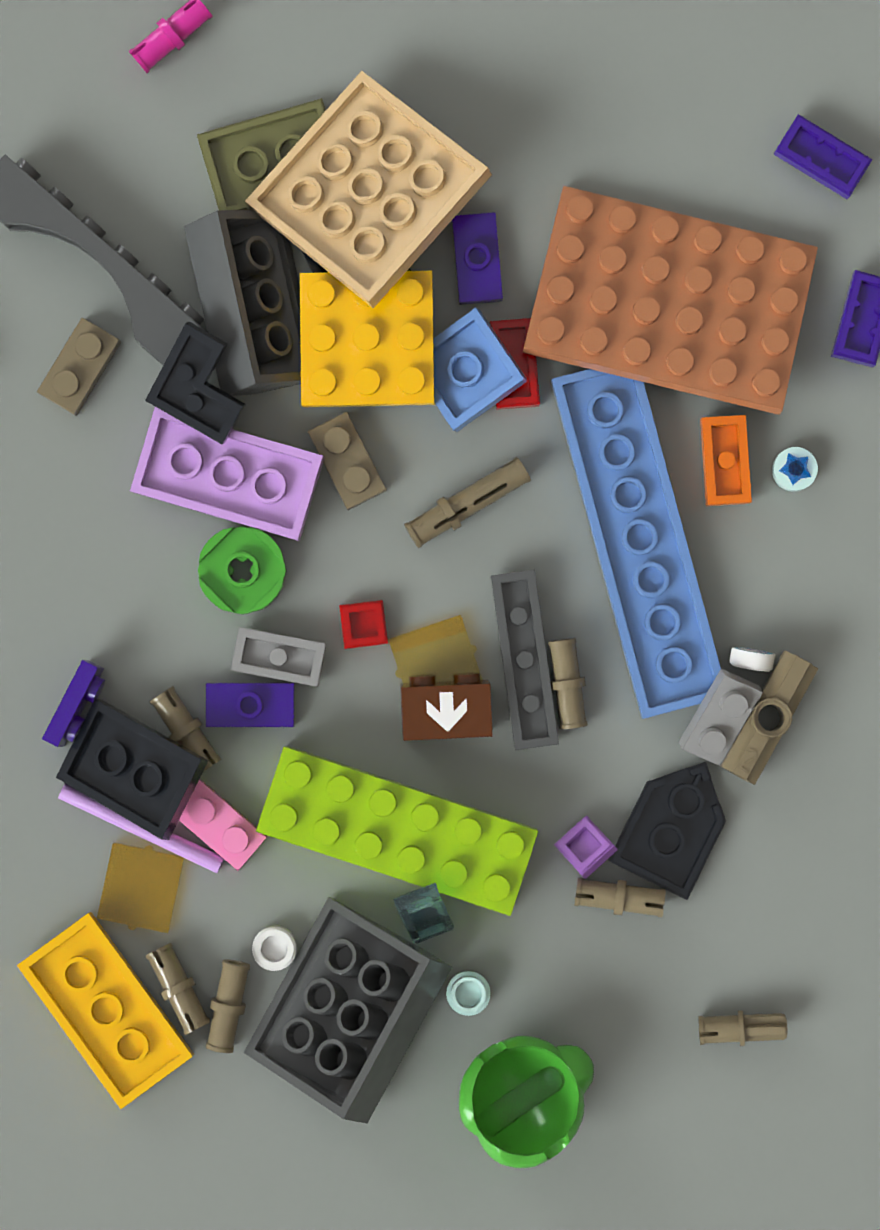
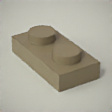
(79, 366)
(347, 461)

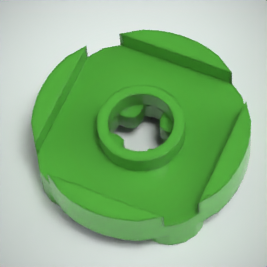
(216, 570)

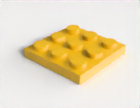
(366, 352)

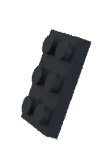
(132, 769)

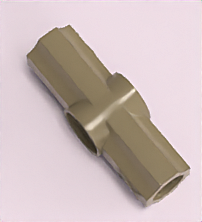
(784, 692)

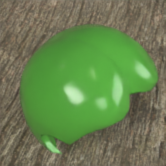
(525, 1099)

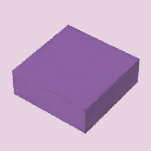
(585, 847)

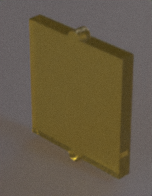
(435, 650)
(140, 887)

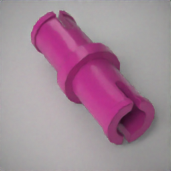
(170, 34)

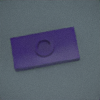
(822, 156)
(477, 258)
(860, 321)
(250, 704)

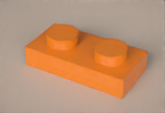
(725, 460)

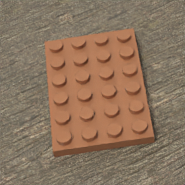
(671, 300)

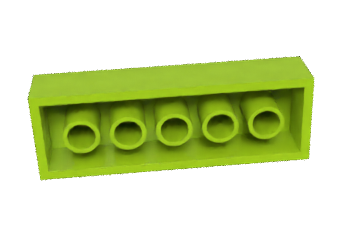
(397, 830)

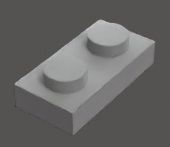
(278, 657)
(720, 717)

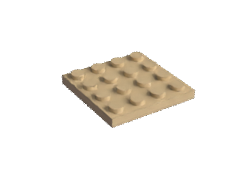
(368, 188)

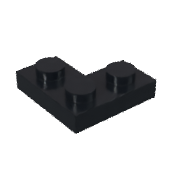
(184, 386)

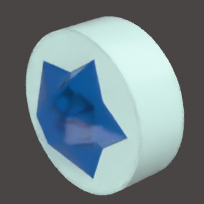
(794, 469)

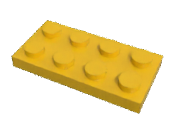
(105, 1010)

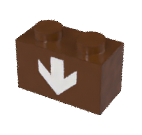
(446, 708)

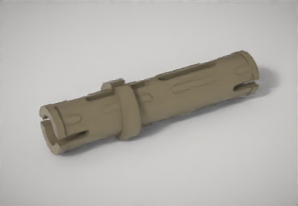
(467, 502)

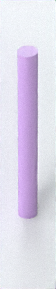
(175, 844)

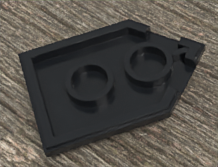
(672, 830)

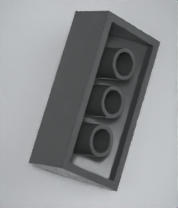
(248, 299)

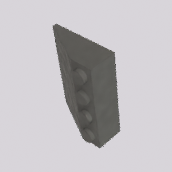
(347, 1011)

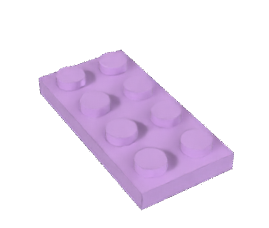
(238, 481)

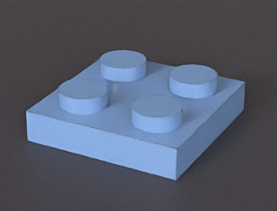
(472, 370)

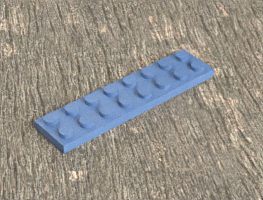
(638, 539)

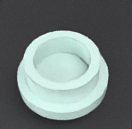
(468, 993)

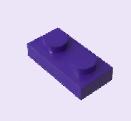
(67, 721)

